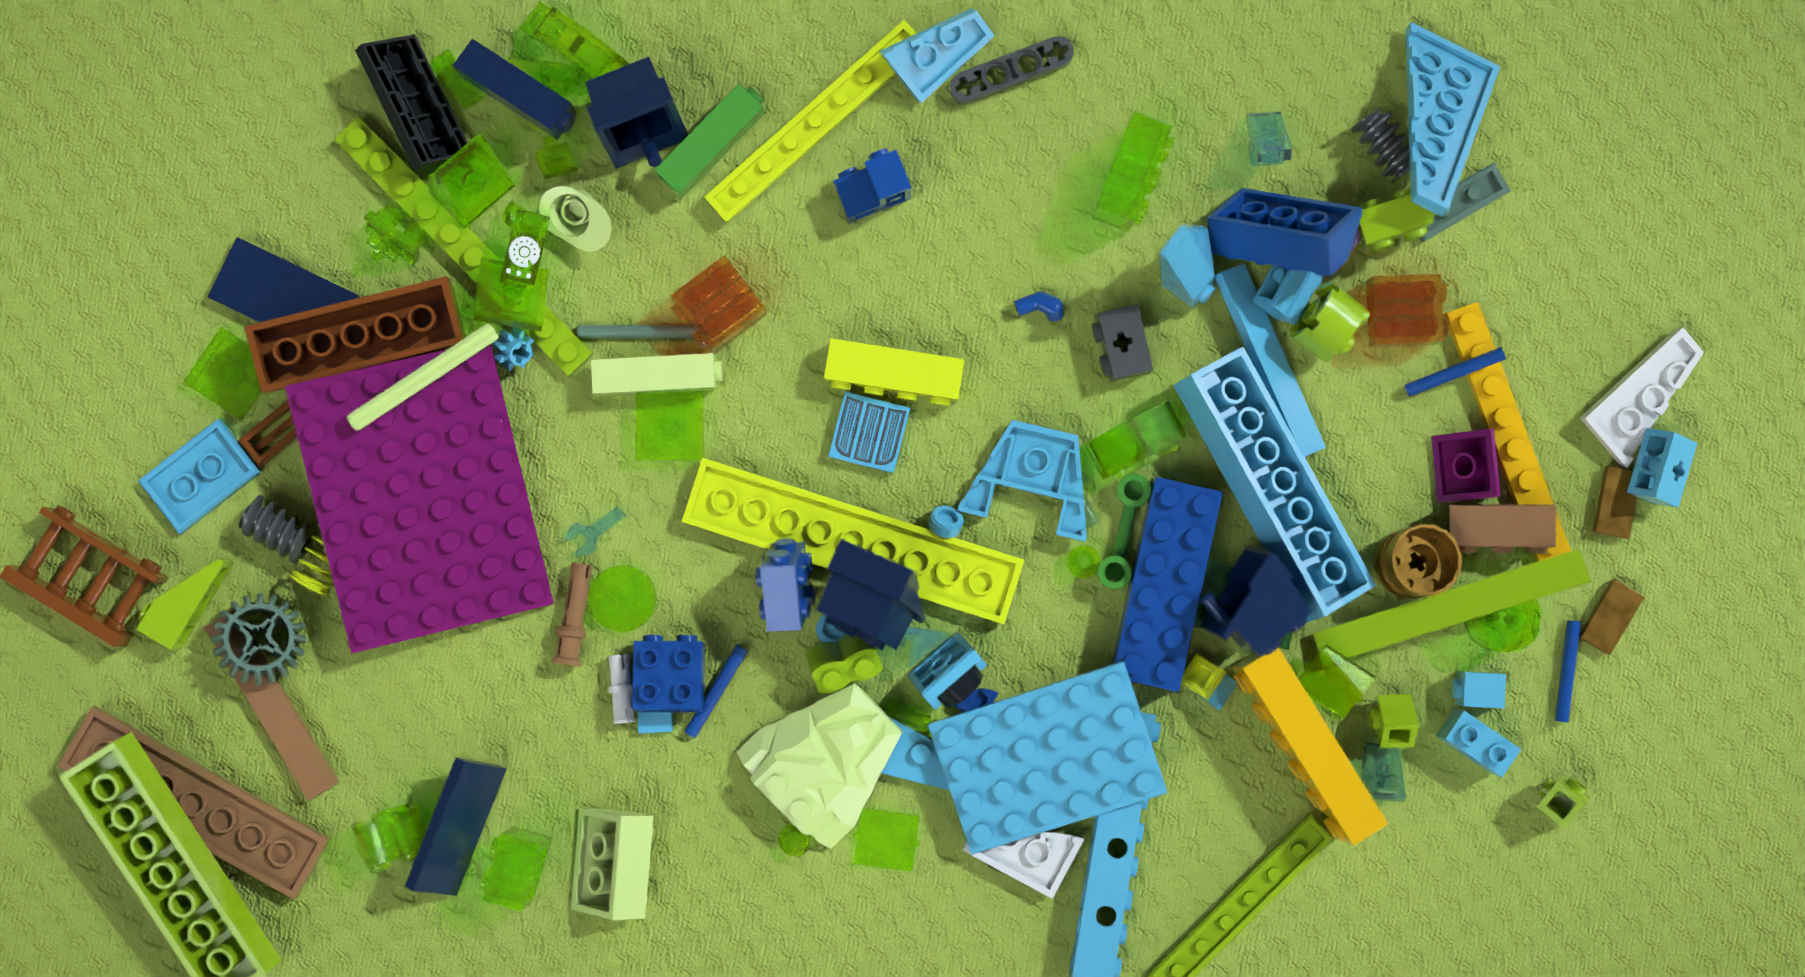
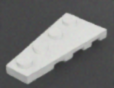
(1642, 396)

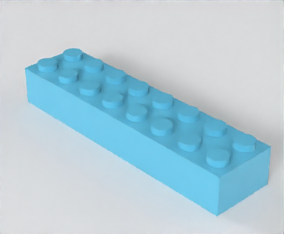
(1274, 482)

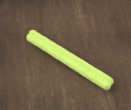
(422, 377)

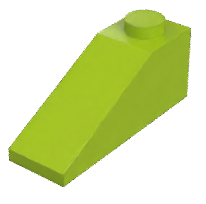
(178, 610)

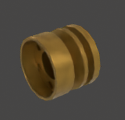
(1436, 559)

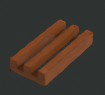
(254, 451)

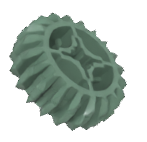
(272, 649)

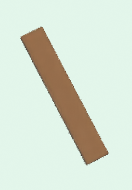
(282, 723)

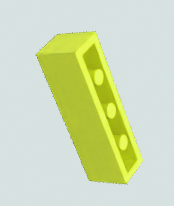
(893, 370)

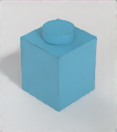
(1479, 689)

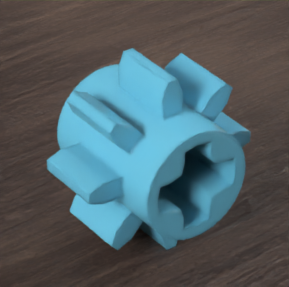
(512, 348)

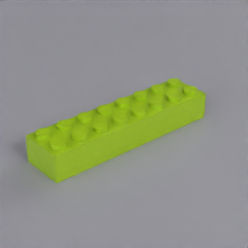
(168, 863)

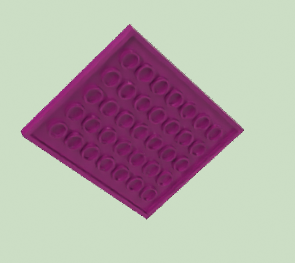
(422, 503)

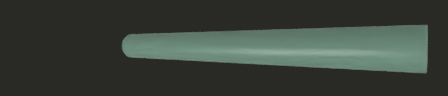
(634, 331)

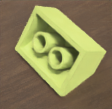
(612, 863)

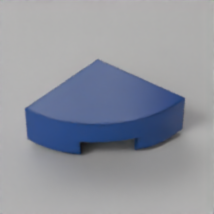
(978, 698)

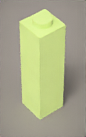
(655, 374)

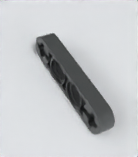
(1009, 65)

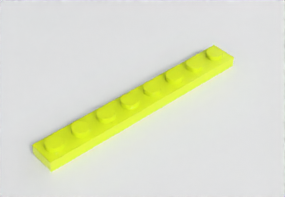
(806, 129)

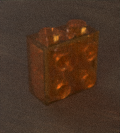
(717, 305)
(1406, 310)

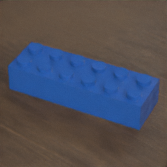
(1166, 582)

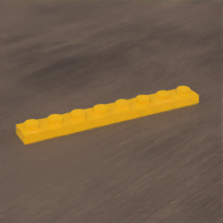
(1502, 414)

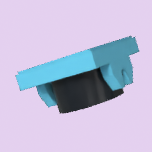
(948, 673)

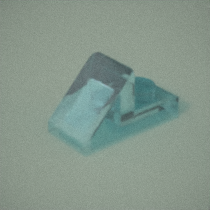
(1268, 139)
(922, 642)

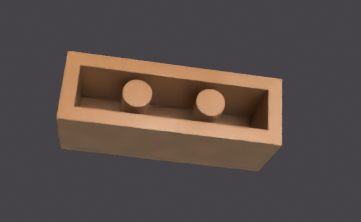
(1503, 527)

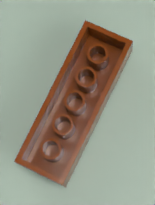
(355, 334)

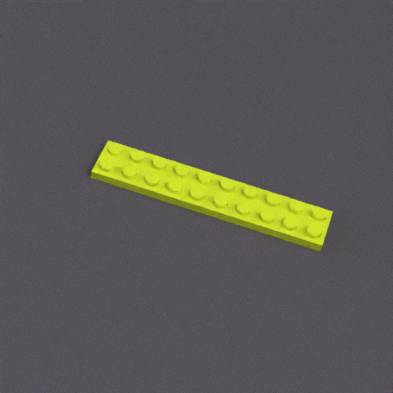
(768, 510)

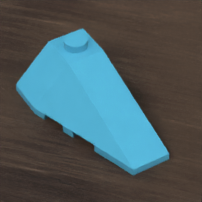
(1188, 265)

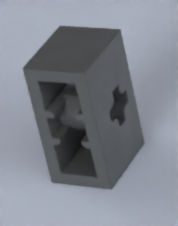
(1128, 325)

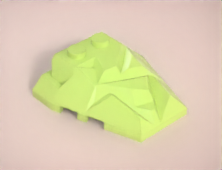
(823, 761)

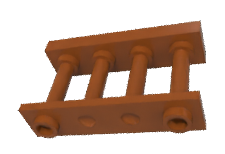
(55, 592)

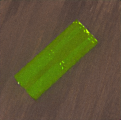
(462, 90)

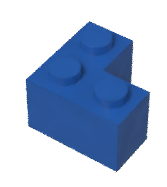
(875, 187)

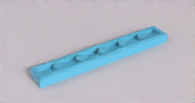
(1268, 356)

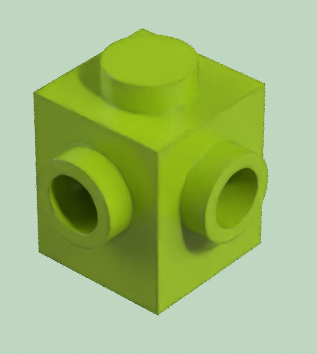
(1394, 720)
(1562, 799)

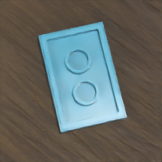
(200, 476)

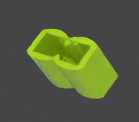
(841, 662)

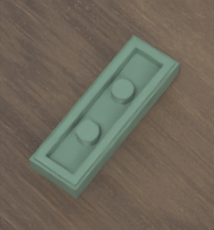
(1470, 197)

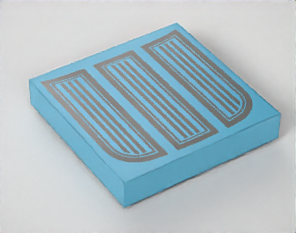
(869, 432)

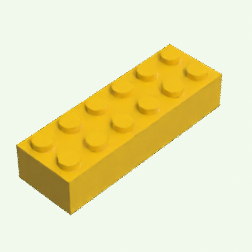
(1311, 747)

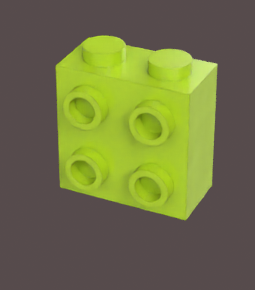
(1391, 220)

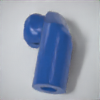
(1043, 302)

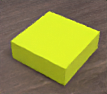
(1202, 676)

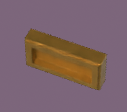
(1615, 505)
(1611, 617)

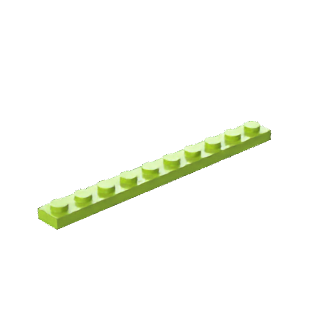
(454, 239)

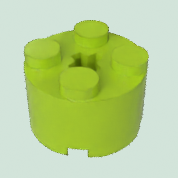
(1329, 322)

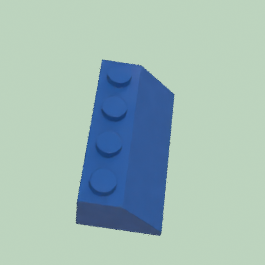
(1284, 231)

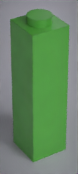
(711, 140)

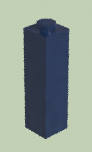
(515, 89)

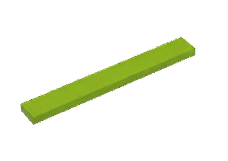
(1457, 605)
(1244, 901)

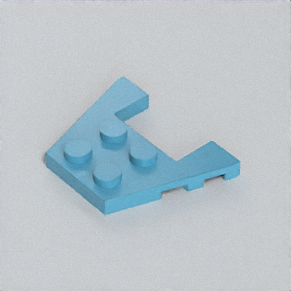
(1038, 463)

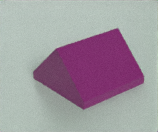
(1465, 466)

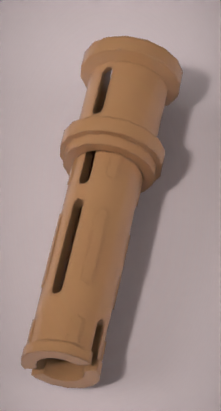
(572, 629)

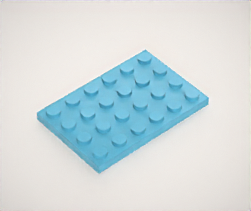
(1047, 757)

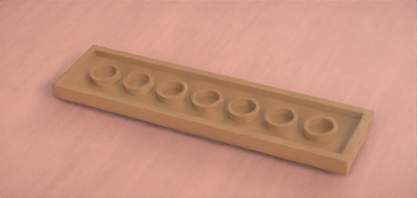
(227, 817)

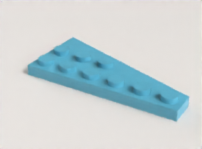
(1445, 106)

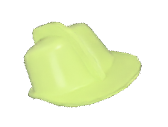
(576, 218)

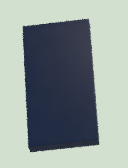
(269, 286)
(455, 827)

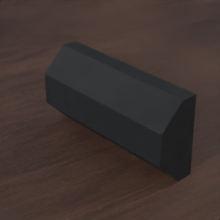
(412, 101)

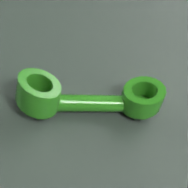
(1132, 492)

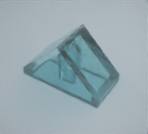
(1383, 773)

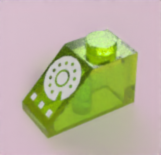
(524, 249)

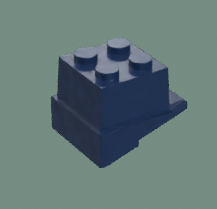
(634, 113)
(870, 596)
(1256, 604)

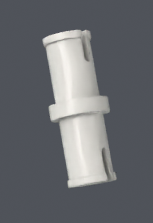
(621, 688)

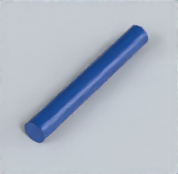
(1455, 371)
(1567, 671)
(716, 690)

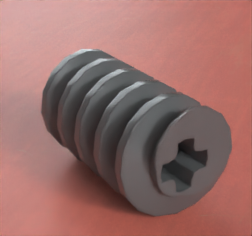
(1385, 143)
(276, 530)

